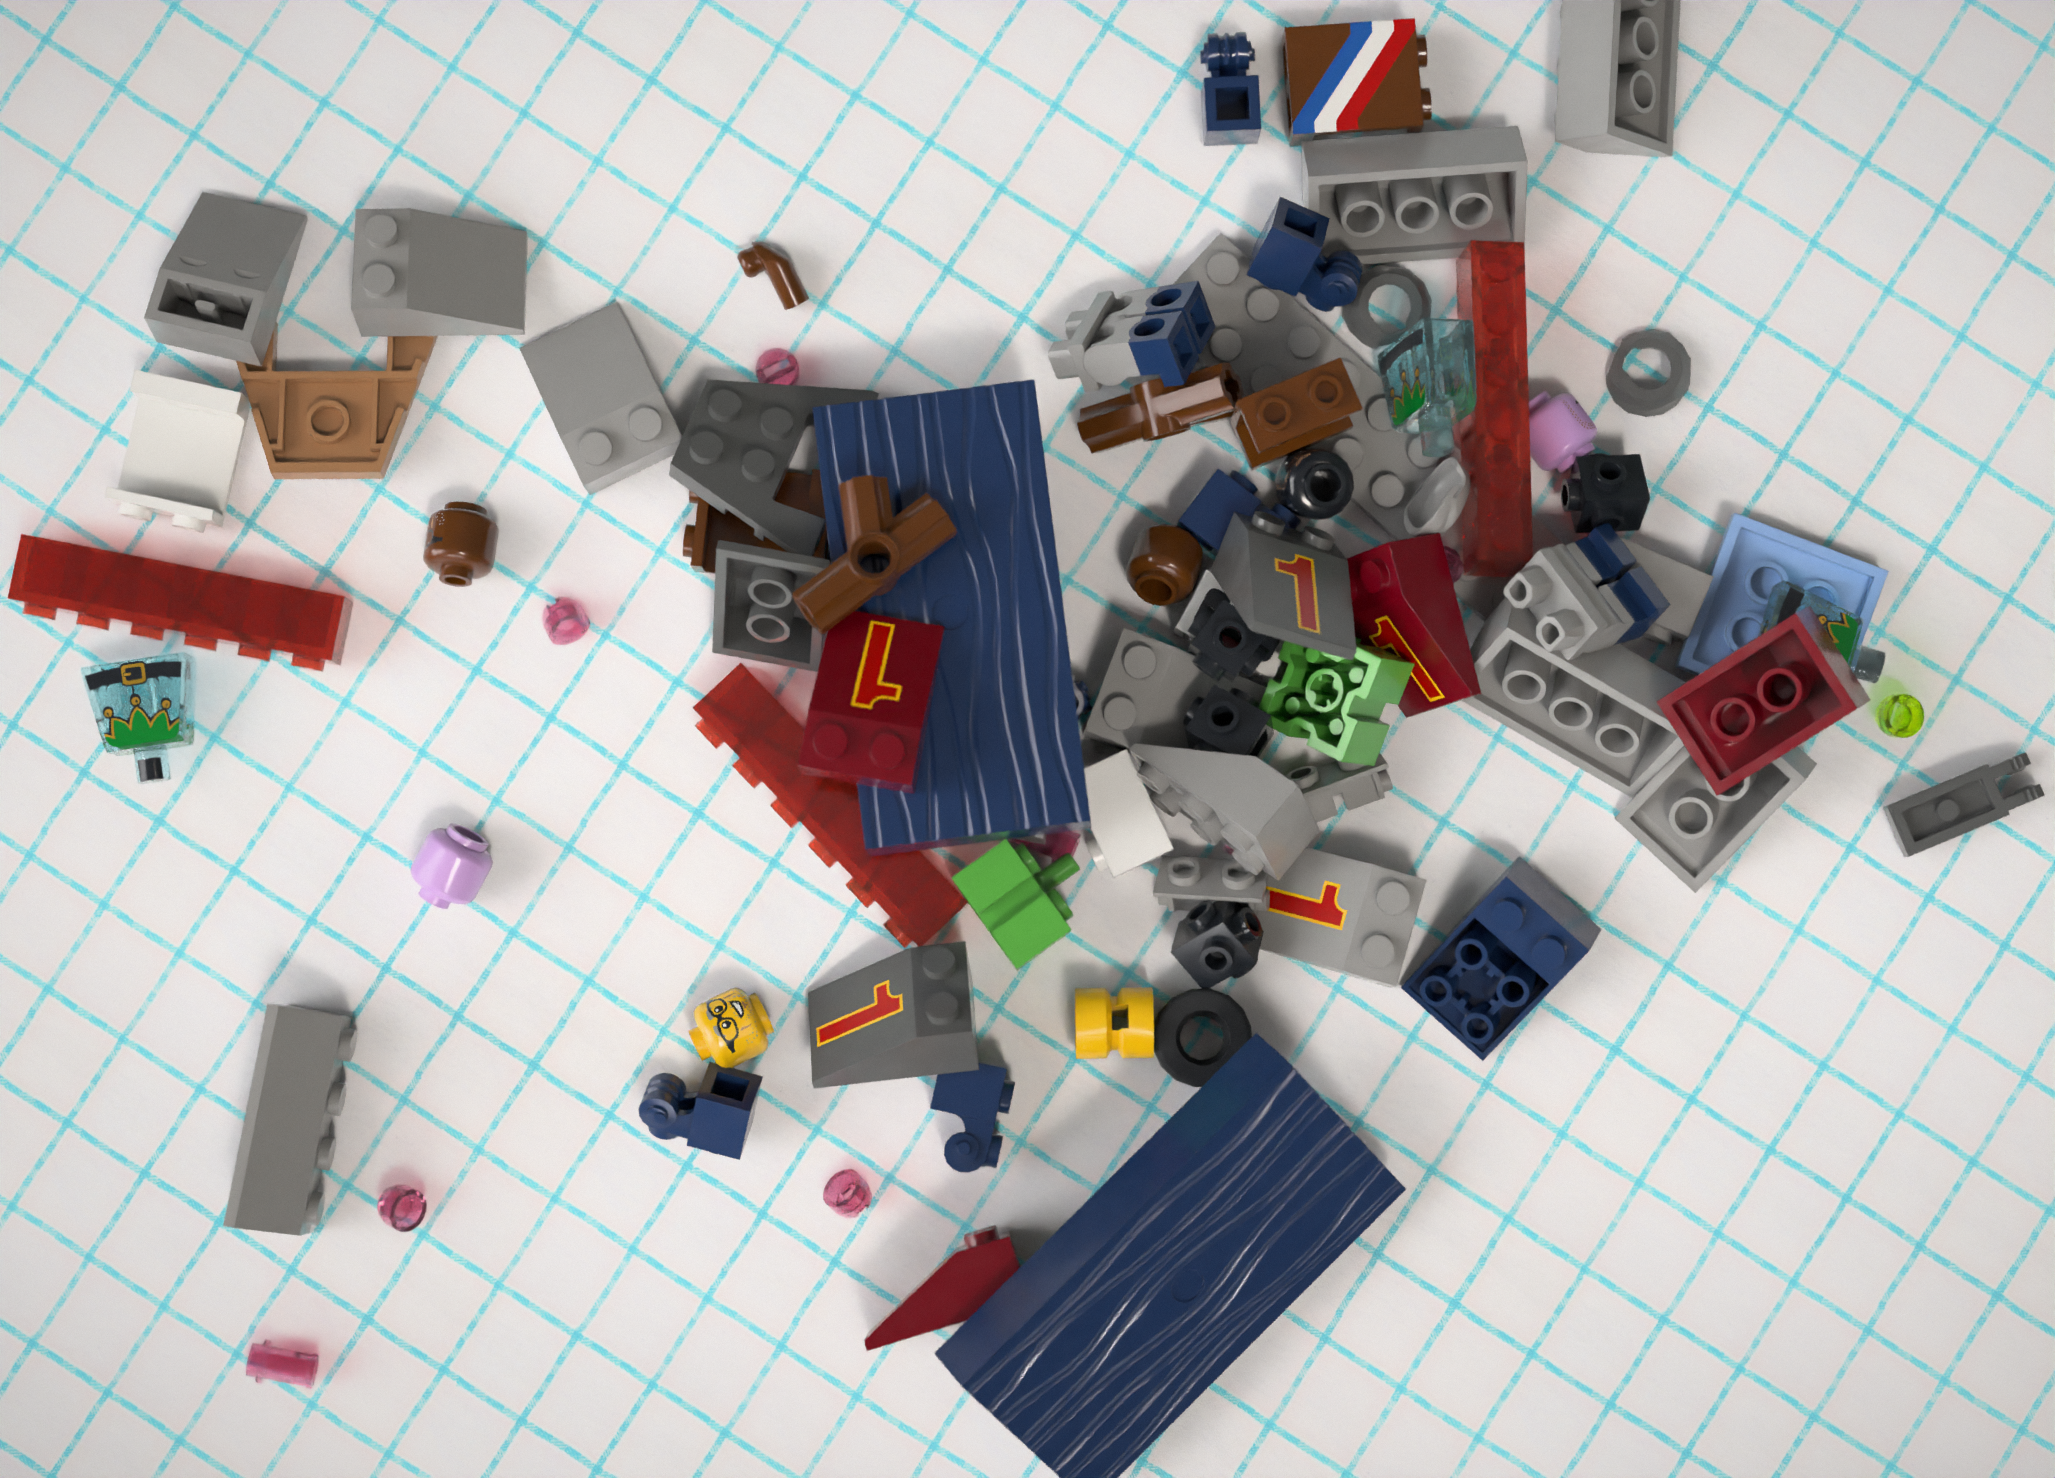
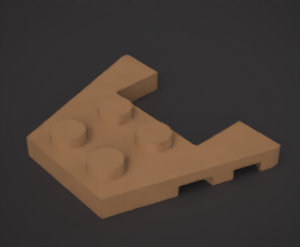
(334, 419)

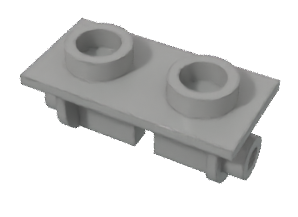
(1356, 782)
(1191, 880)

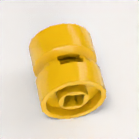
(1094, 1023)

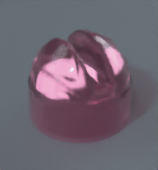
(786, 376)
(569, 631)
(839, 1185)
(402, 1207)

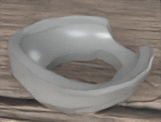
(1433, 505)

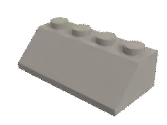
(1617, 76)
(1417, 192)
(1585, 710)
(290, 1120)

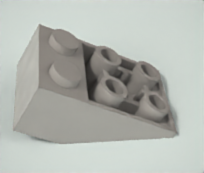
(225, 279)
(1231, 802)

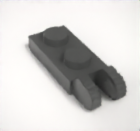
(1957, 806)

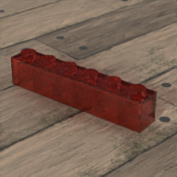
(1498, 430)
(180, 601)
(769, 752)

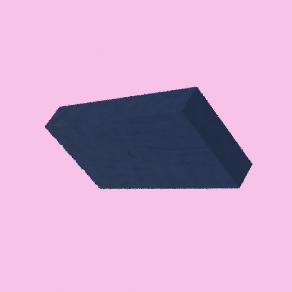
(1003, 704)
(1171, 1268)

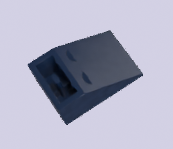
(1502, 958)

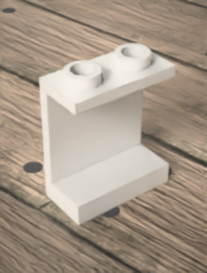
(181, 451)

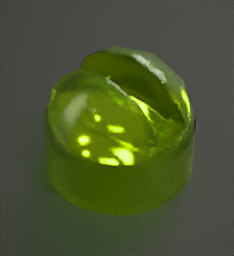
(1907, 718)

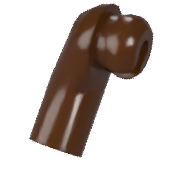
(779, 270)

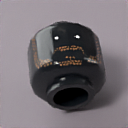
(1314, 483)

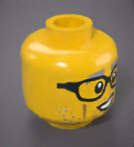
(731, 1028)

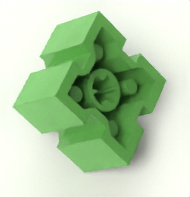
(1336, 699)
(1018, 899)

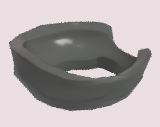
(1357, 312)
(1651, 401)

